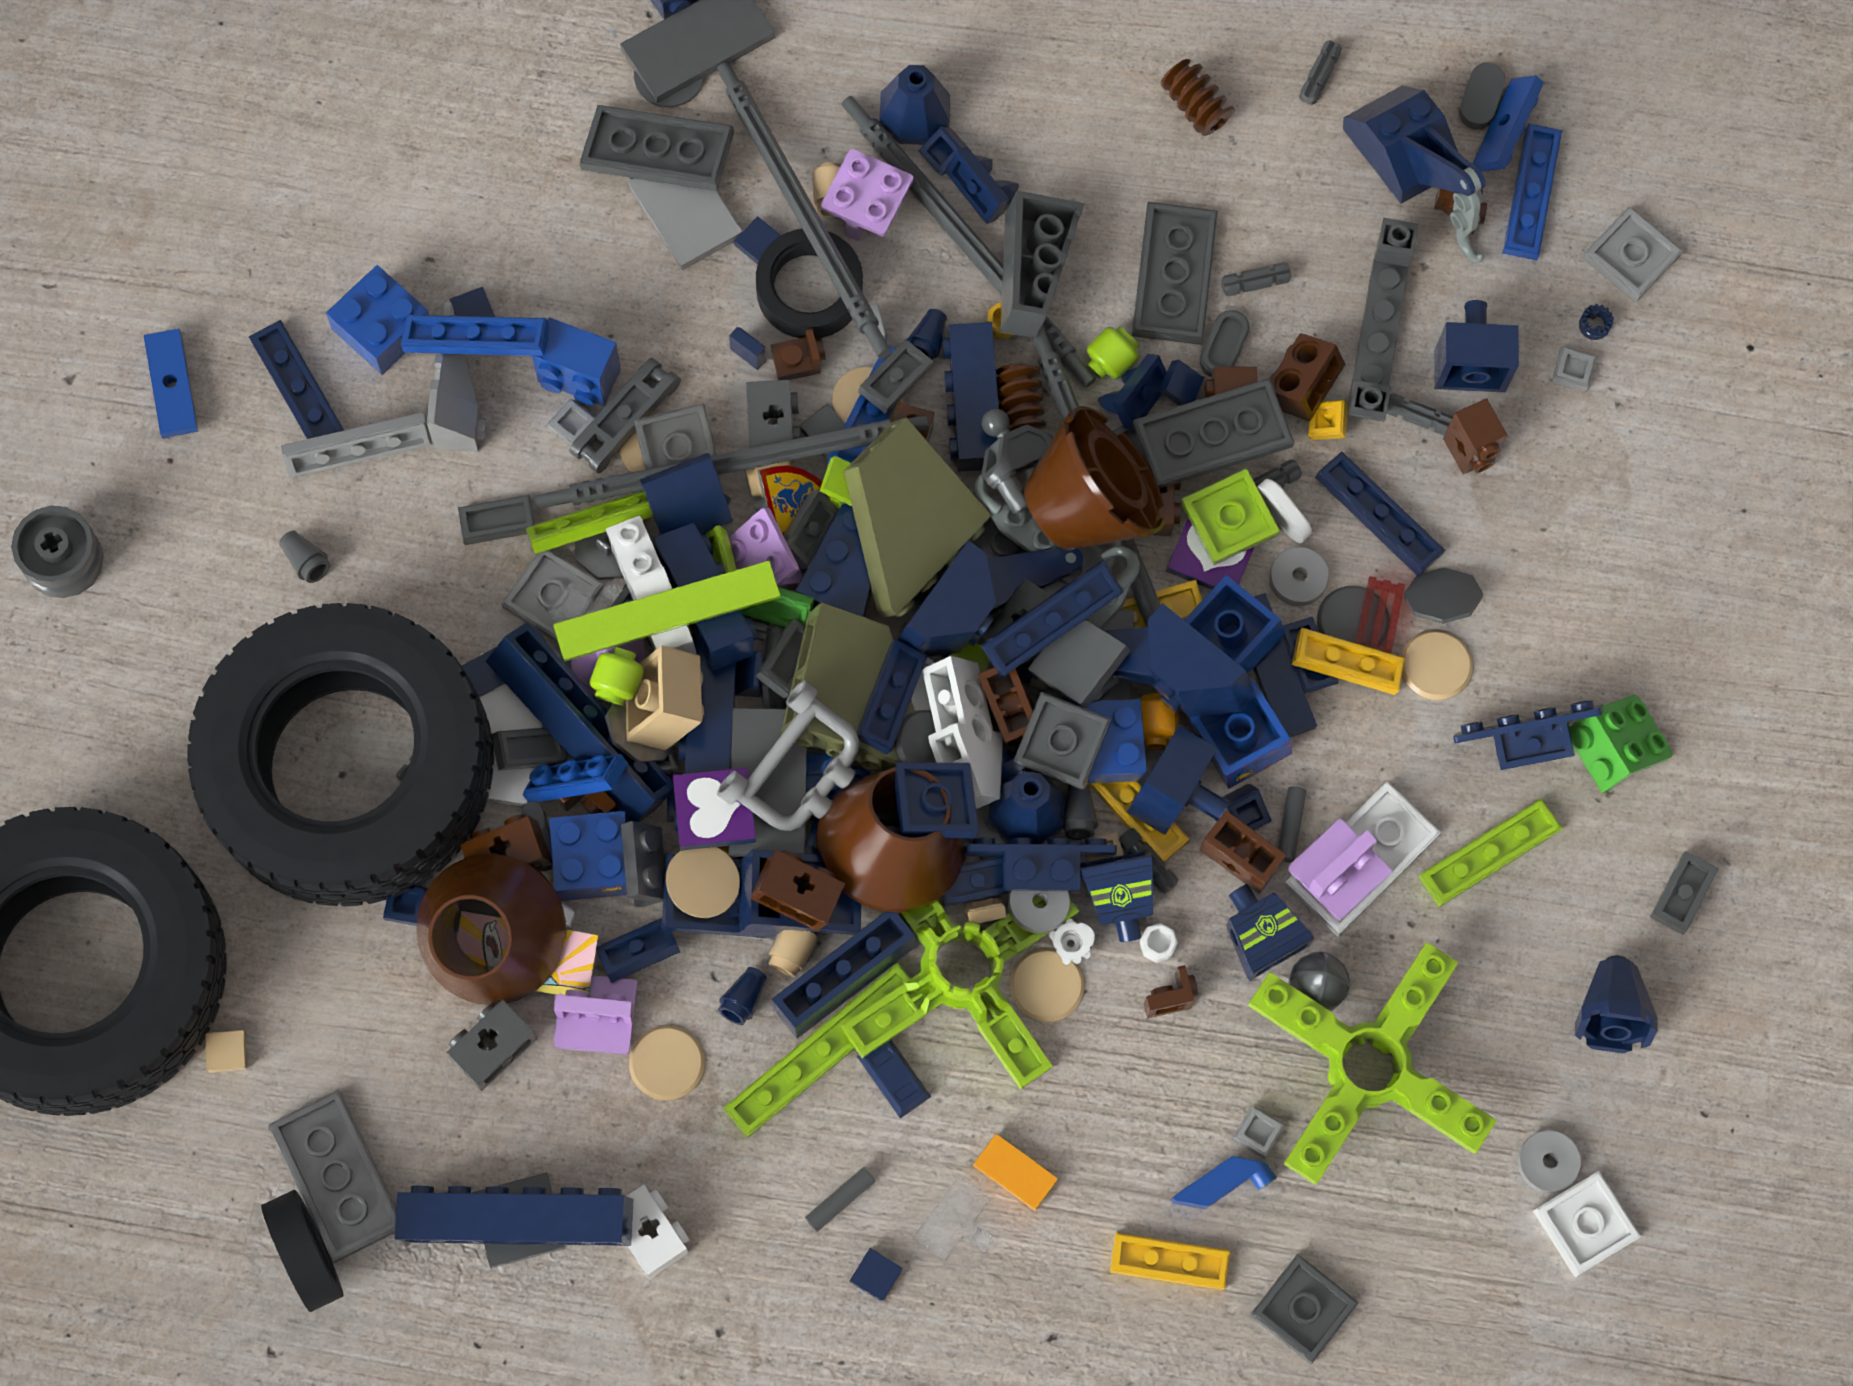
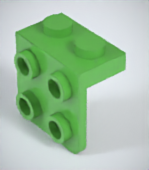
(1619, 742)

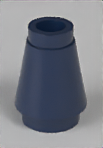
(929, 333)
(742, 997)

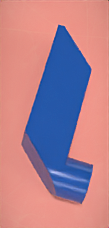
(1224, 1180)

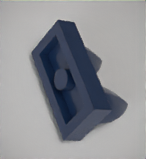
(974, 181)
(1138, 393)

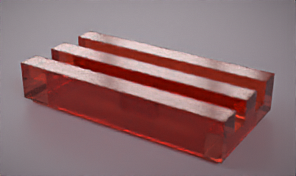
(1385, 587)

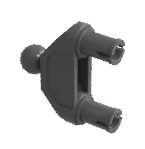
(1011, 455)

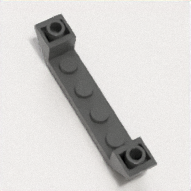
(1381, 320)

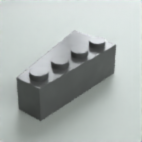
(1034, 253)

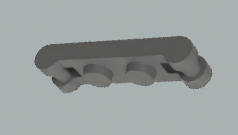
(615, 422)

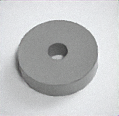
(1294, 591)
(1038, 919)
(1561, 1149)

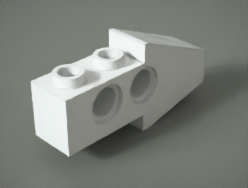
(645, 575)
(964, 725)

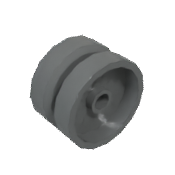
(57, 551)

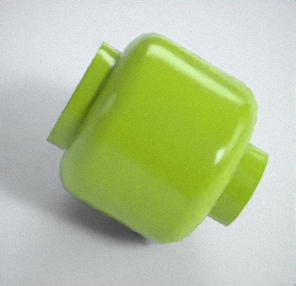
(1112, 353)
(616, 676)

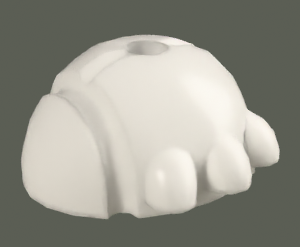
(1079, 934)

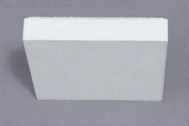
(1587, 1223)

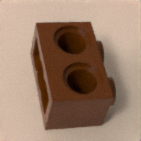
(1306, 375)

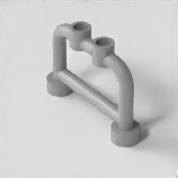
(815, 801)

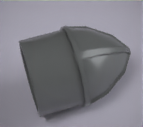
(1321, 979)

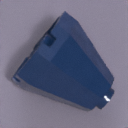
(914, 105)
(1027, 808)
(1616, 1008)

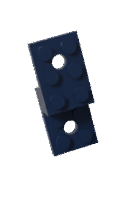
(751, 918)

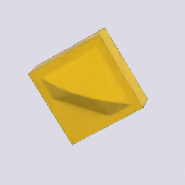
(1329, 421)

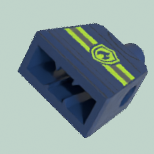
(1121, 891)
(1264, 931)

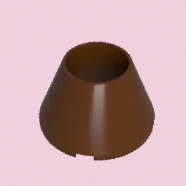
(1093, 486)
(875, 863)
(532, 920)

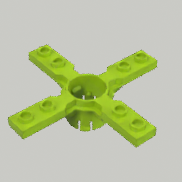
(985, 1002)
(1389, 1035)

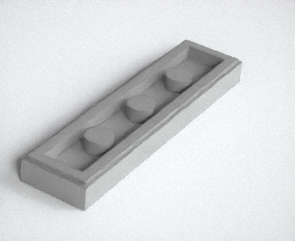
(356, 445)

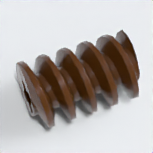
(1195, 98)
(1017, 395)

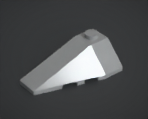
(453, 406)

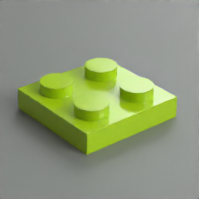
(1230, 517)

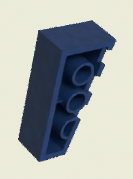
(839, 568)

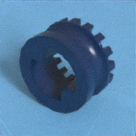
(1592, 312)

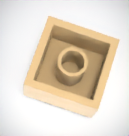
(666, 700)

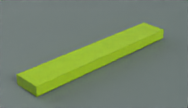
(666, 611)
(806, 1061)

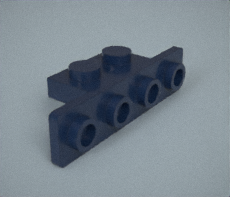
(1531, 739)
(1041, 866)

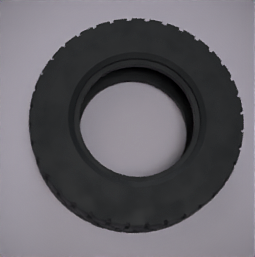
(282, 673)
(178, 974)

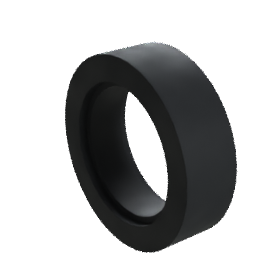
(784, 318)
(302, 1250)

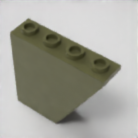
(908, 515)
(842, 661)

